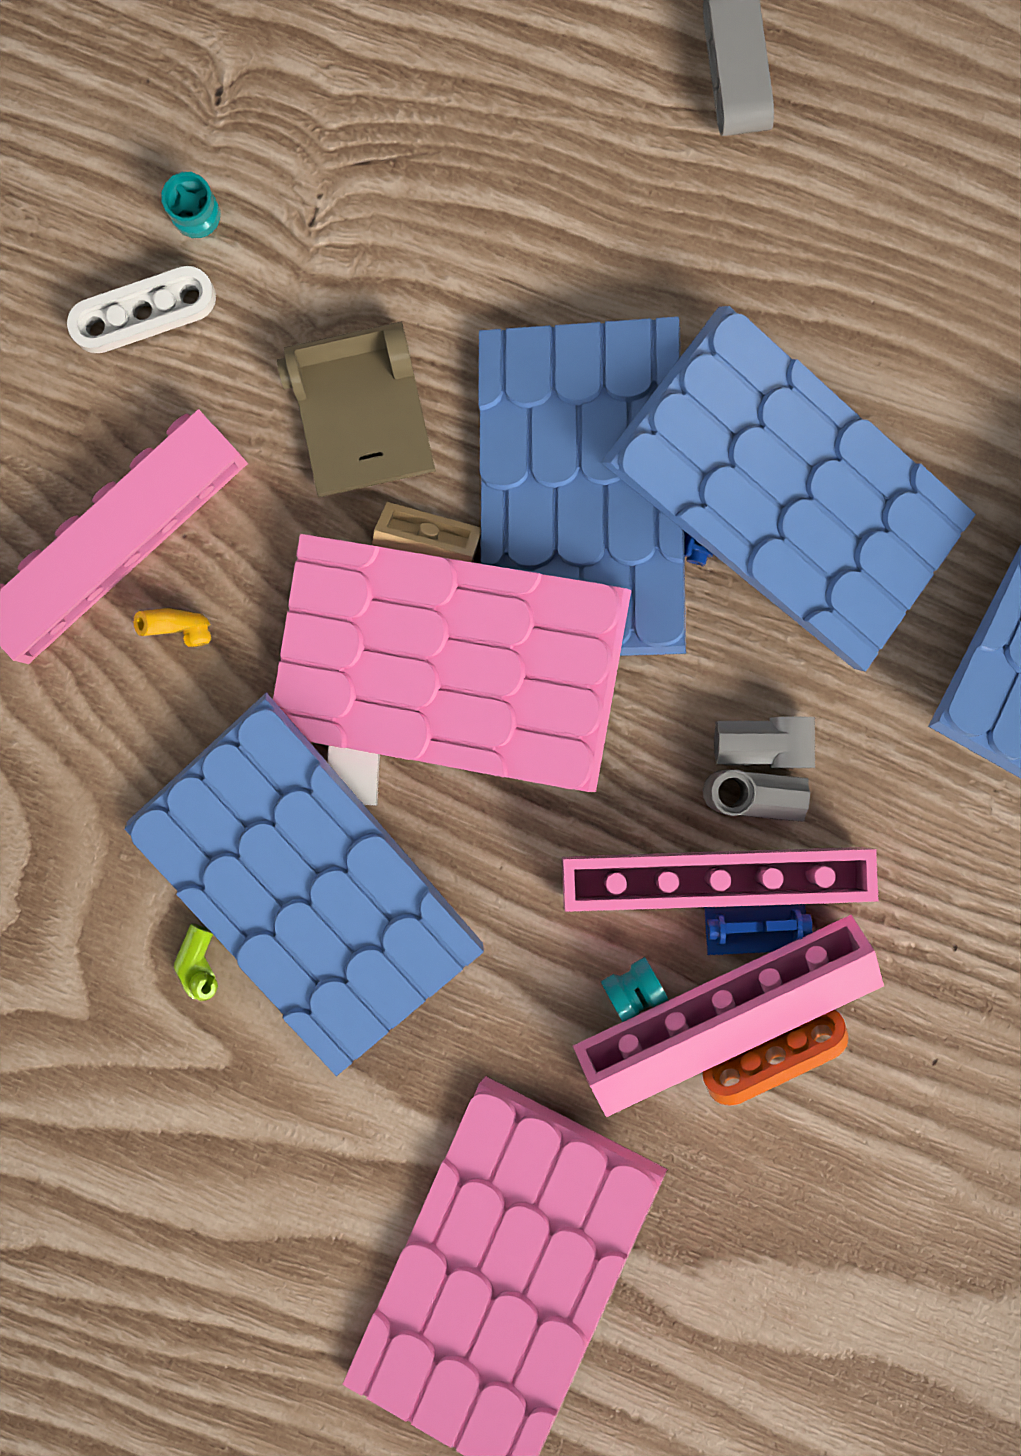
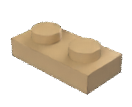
(425, 533)

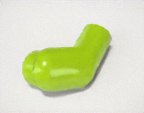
(192, 965)

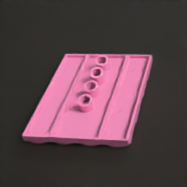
(451, 661)
(504, 1276)

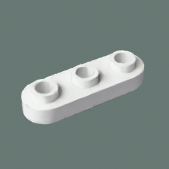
(120, 308)

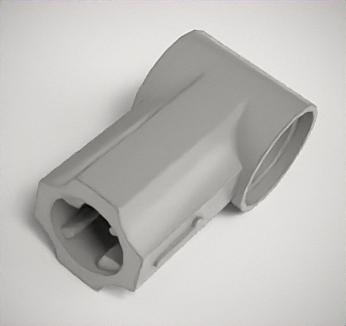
(777, 742)
(760, 795)

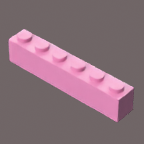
(114, 534)
(719, 879)
(729, 1015)

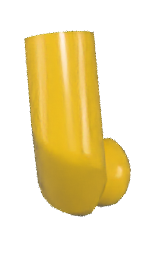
(173, 621)

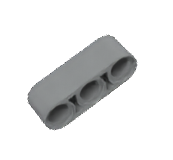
(738, 66)

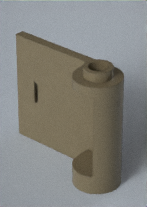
(357, 404)

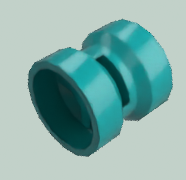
(185, 195)
(622, 993)

